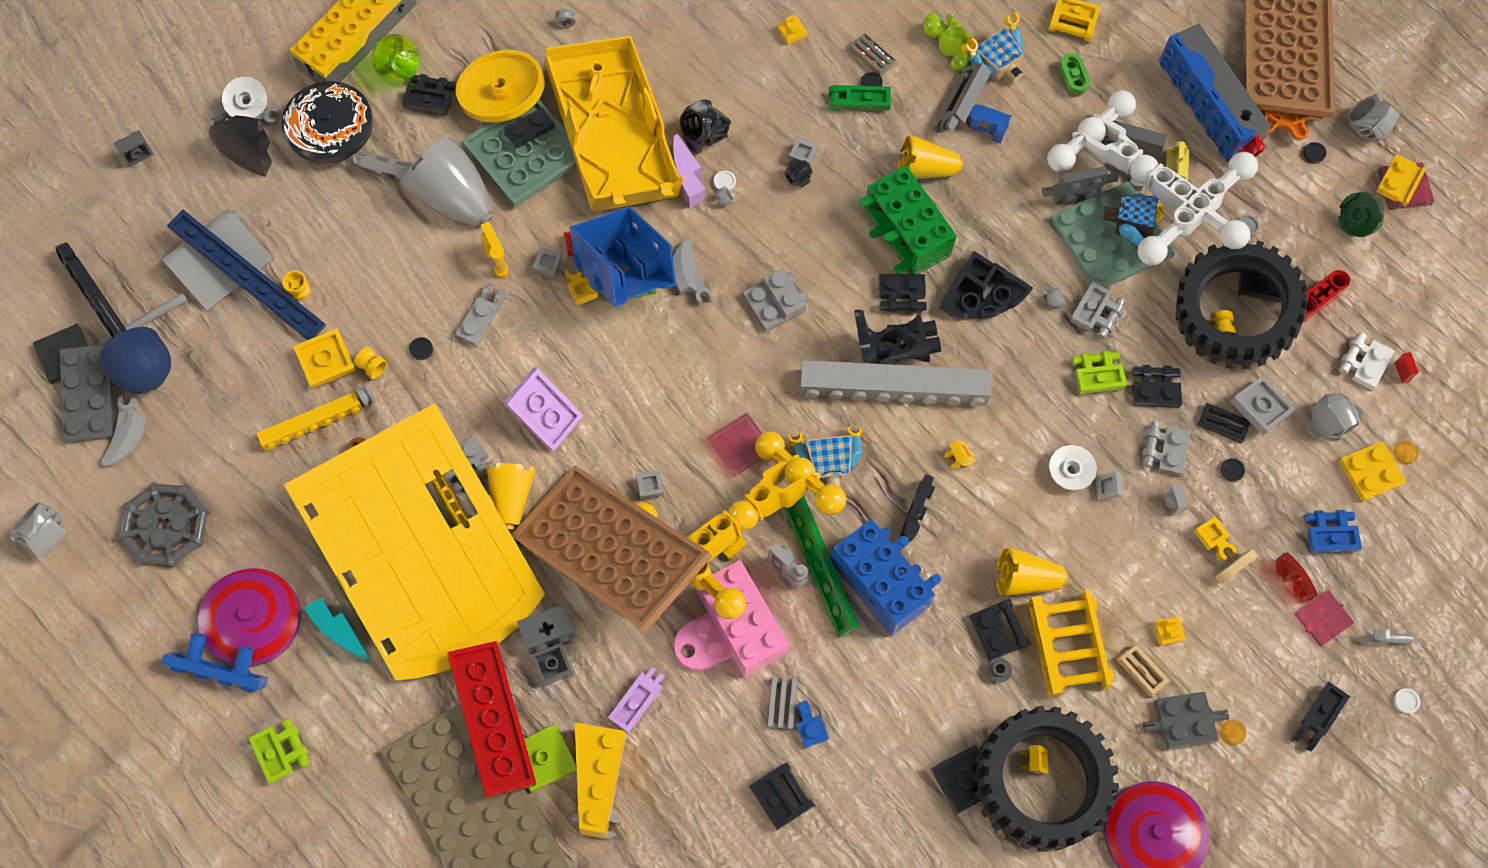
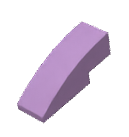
(686, 165)

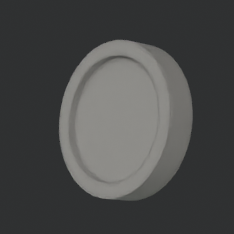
(1251, 222)

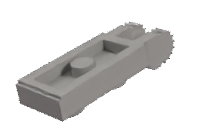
(480, 316)

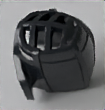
(710, 128)

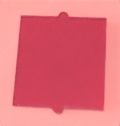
(1324, 618)

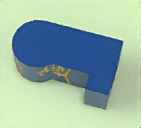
(989, 121)

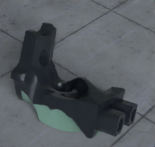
(907, 339)

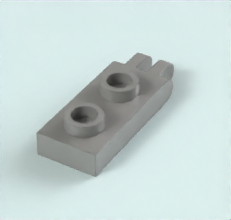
(382, 164)

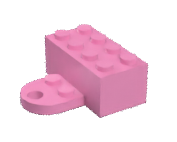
(750, 639)

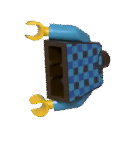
(1135, 216)

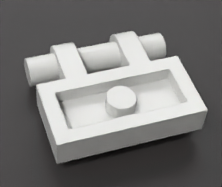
(1372, 364)

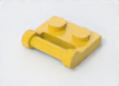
(1076, 12)
(493, 249)

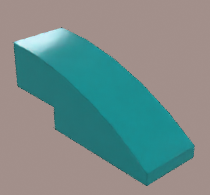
(336, 629)

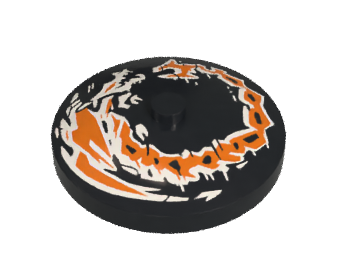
(327, 122)

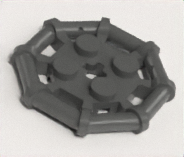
(151, 517)

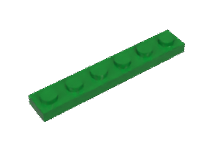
(822, 568)

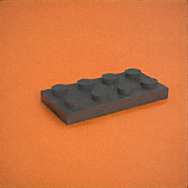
(85, 395)

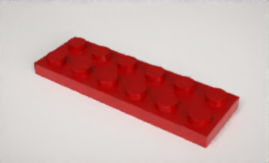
(491, 719)

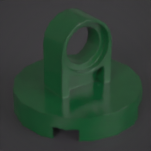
(1361, 214)

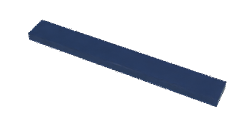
(246, 275)

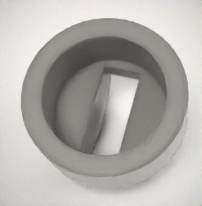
(724, 197)
(1055, 298)

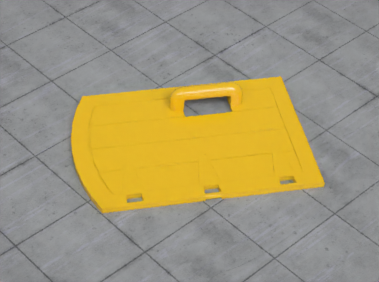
(413, 573)

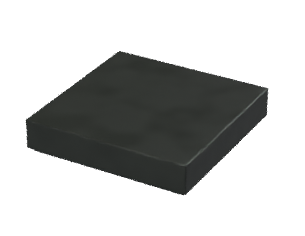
(49, 349)

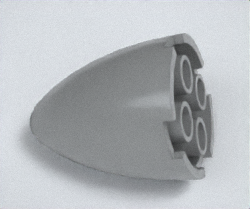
(449, 183)

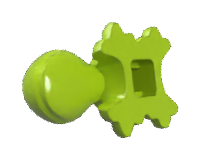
(950, 38)

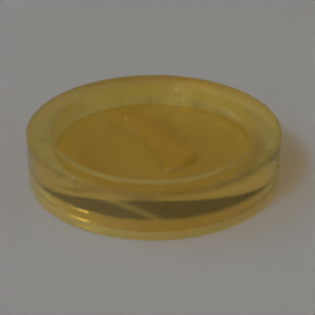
(1406, 452)
(1233, 732)

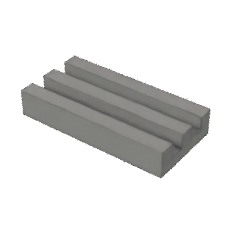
(784, 681)

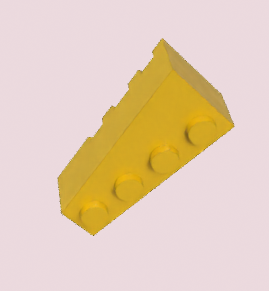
(598, 768)

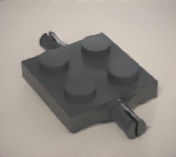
(1080, 185)
(1186, 720)

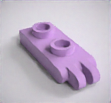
(637, 700)

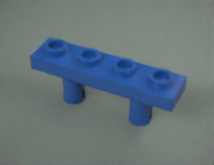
(204, 669)

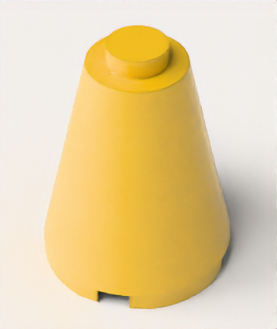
(928, 159)
(509, 490)
(1027, 573)

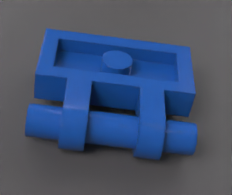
(1335, 538)

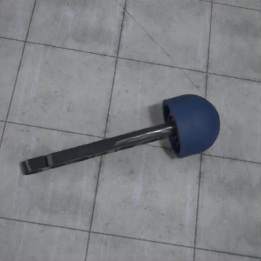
(133, 357)

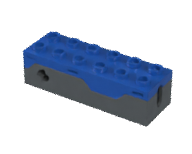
(1214, 93)

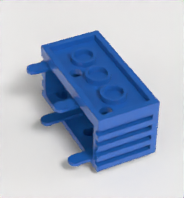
(875, 574)

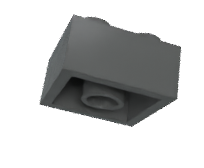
(133, 148)
(552, 664)

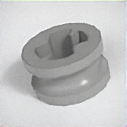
(565, 18)
(365, 395)

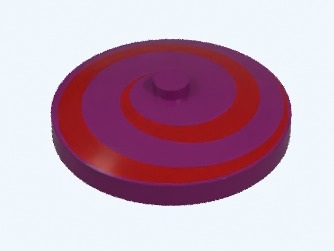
(250, 611)
(1156, 828)

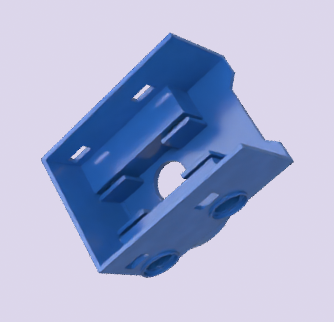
(615, 241)

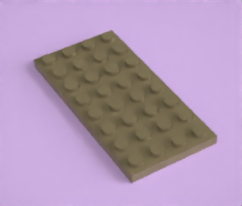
(447, 795)

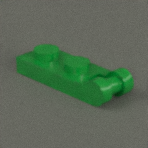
(859, 97)

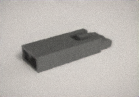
(962, 97)
(1147, 140)

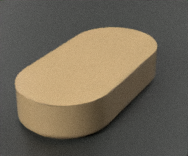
(1236, 566)

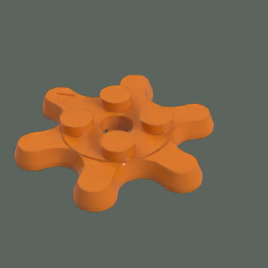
(1289, 122)

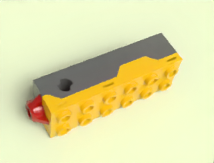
(346, 36)

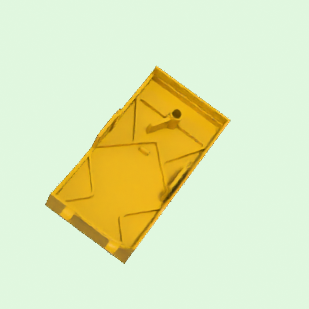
(612, 123)

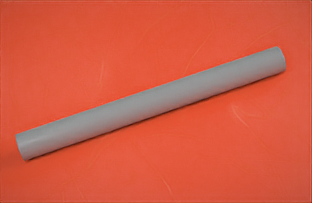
(152, 315)

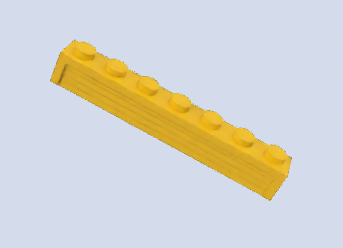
(309, 421)

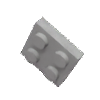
(1263, 405)

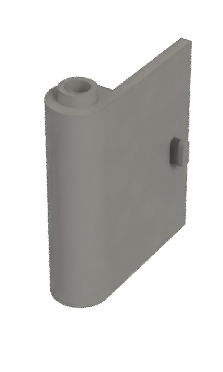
(202, 277)

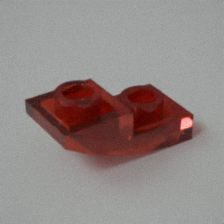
(1291, 570)

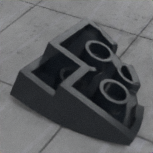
(242, 142)
(983, 290)

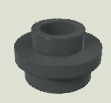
(994, 675)

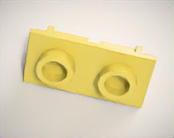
(1178, 159)

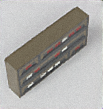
(872, 54)

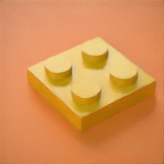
(324, 358)
(1372, 471)

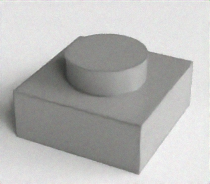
(803, 151)
(547, 263)
(650, 484)
(1109, 486)
(1176, 499)

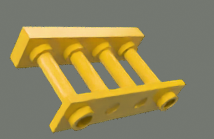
(1050, 659)

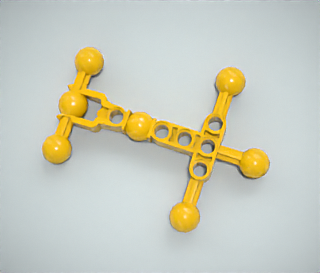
(759, 503)

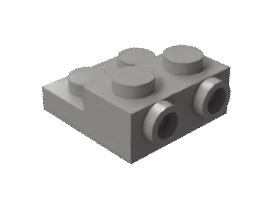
(776, 300)

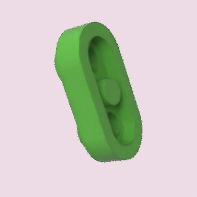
(1077, 75)

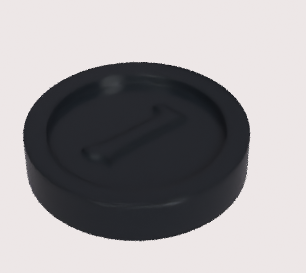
(871, 79)
(1314, 152)
(421, 348)
(1232, 470)

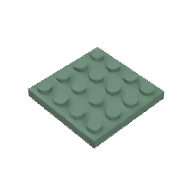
(526, 169)
(1093, 241)

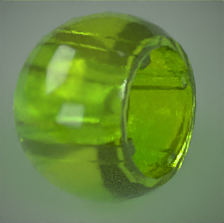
(395, 58)

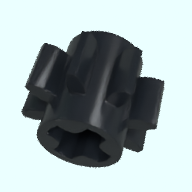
(798, 172)

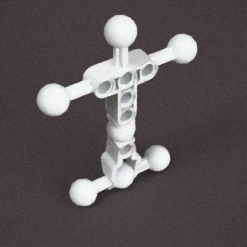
(1189, 202)

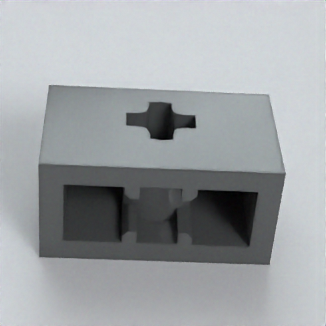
(558, 623)

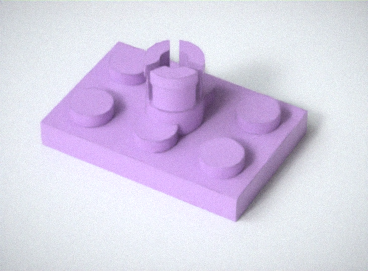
(543, 409)

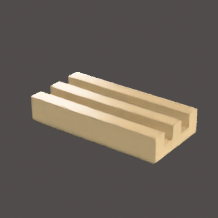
(1136, 676)

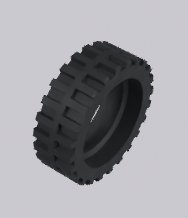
(1241, 349)
(1091, 756)

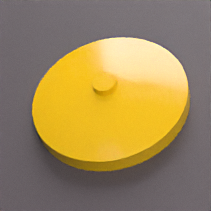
(500, 86)

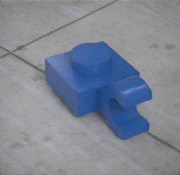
(811, 728)

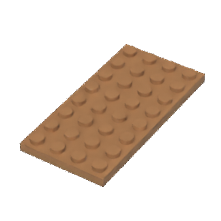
(1290, 56)
(611, 548)

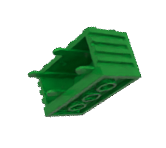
(910, 217)

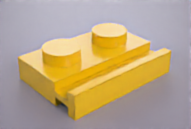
(1400, 180)

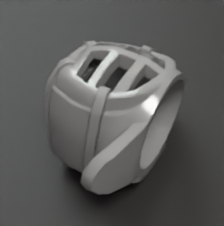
(1373, 118)
(1333, 416)
(39, 530)

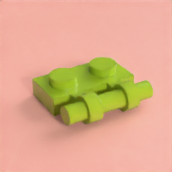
(1099, 378)
(271, 754)

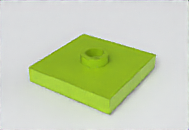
(549, 757)

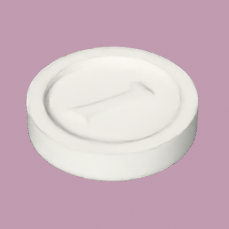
(726, 179)
(1406, 701)

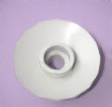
(243, 88)
(1076, 458)

